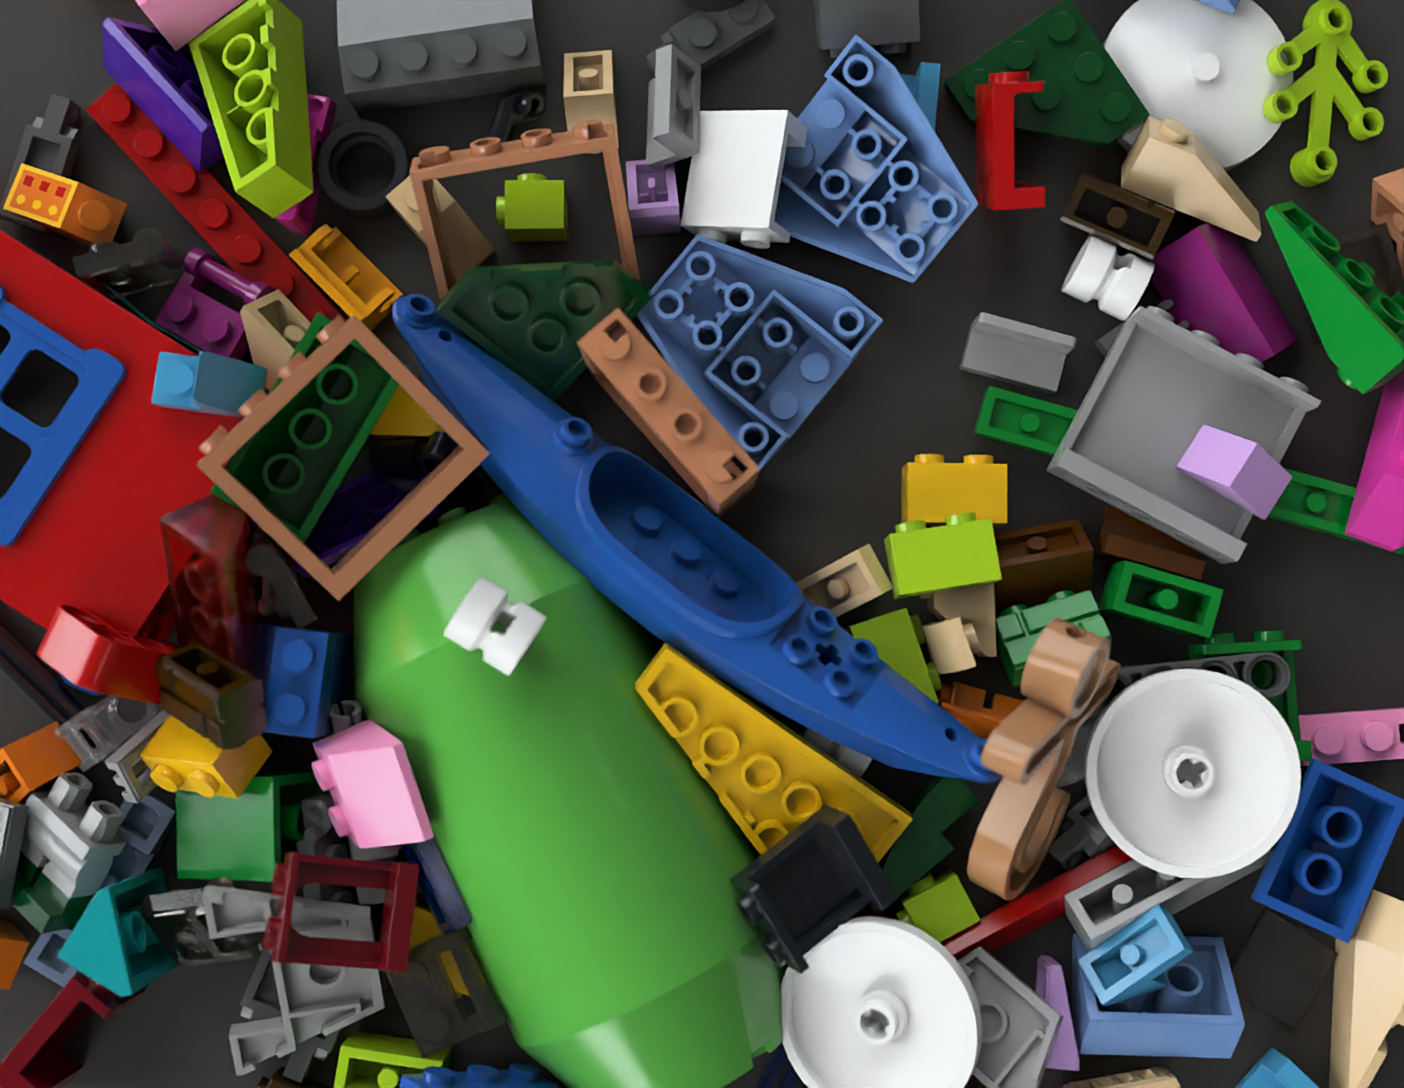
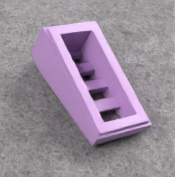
(1052, 988)

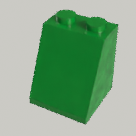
(245, 834)

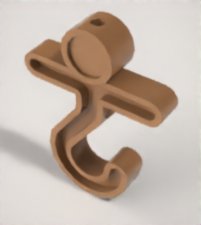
(1064, 685)

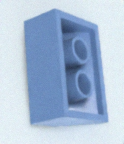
(1187, 1018)

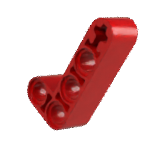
(102, 657)

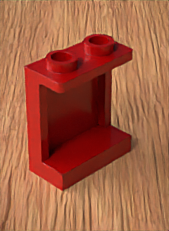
(996, 144)

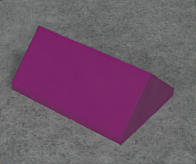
(1220, 293)

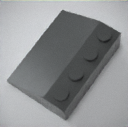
(435, 50)

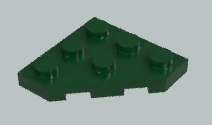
(1083, 86)
(539, 313)

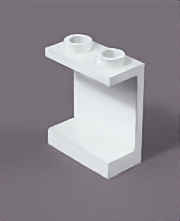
(739, 175)

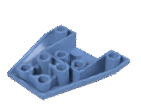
(871, 171)
(754, 339)

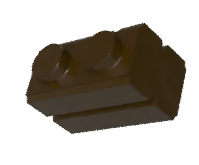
(1118, 215)
(211, 695)

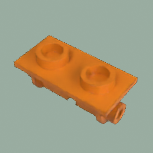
(967, 707)

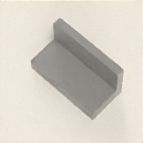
(673, 108)
(1016, 352)

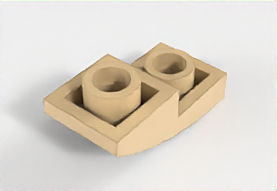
(951, 645)

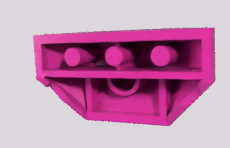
(1379, 496)

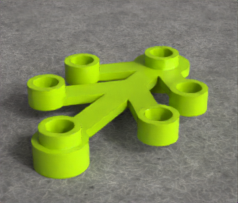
(1326, 87)

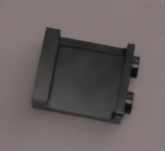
(810, 886)

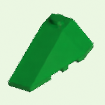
(1351, 314)

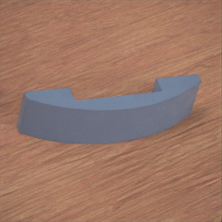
(144, 831)

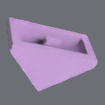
(652, 199)
(1235, 470)

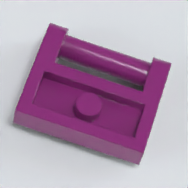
(203, 319)

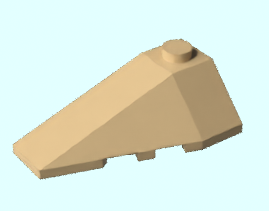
(1367, 992)

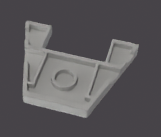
(309, 995)
(1016, 1024)

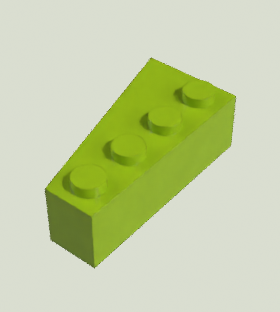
(259, 102)

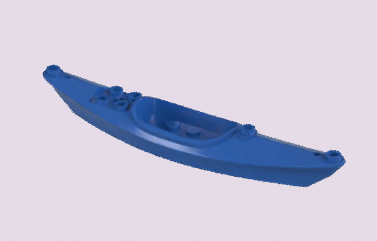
(681, 564)

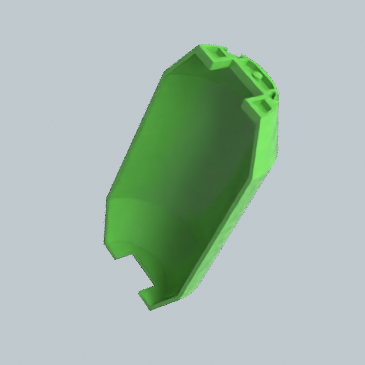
(567, 815)

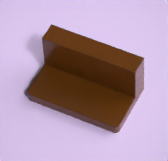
(1131, 540)
(1042, 562)

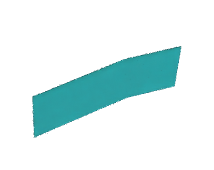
(145, 317)

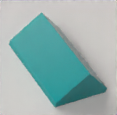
(114, 939)

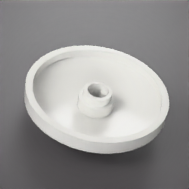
(1202, 71)
(1192, 773)
(880, 1011)

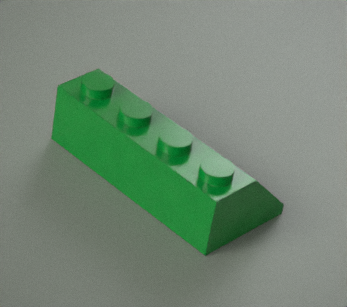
(315, 437)

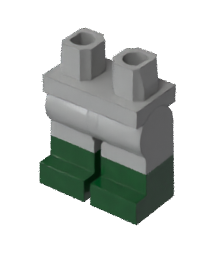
(64, 853)

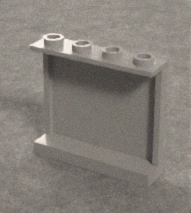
(1147, 411)

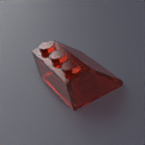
(210, 578)

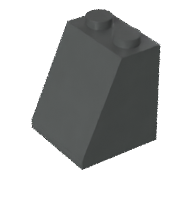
(876, 22)

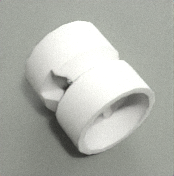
(1108, 277)
(478, 616)

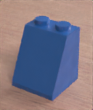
(302, 677)

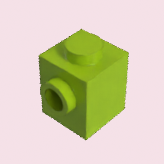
(534, 209)
(937, 905)

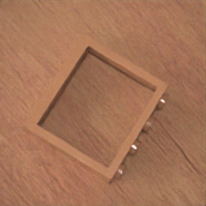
(492, 154)
(667, 413)
(399, 520)

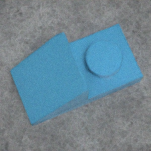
(206, 383)
(1136, 957)

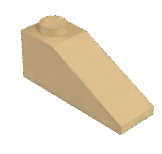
(1182, 174)

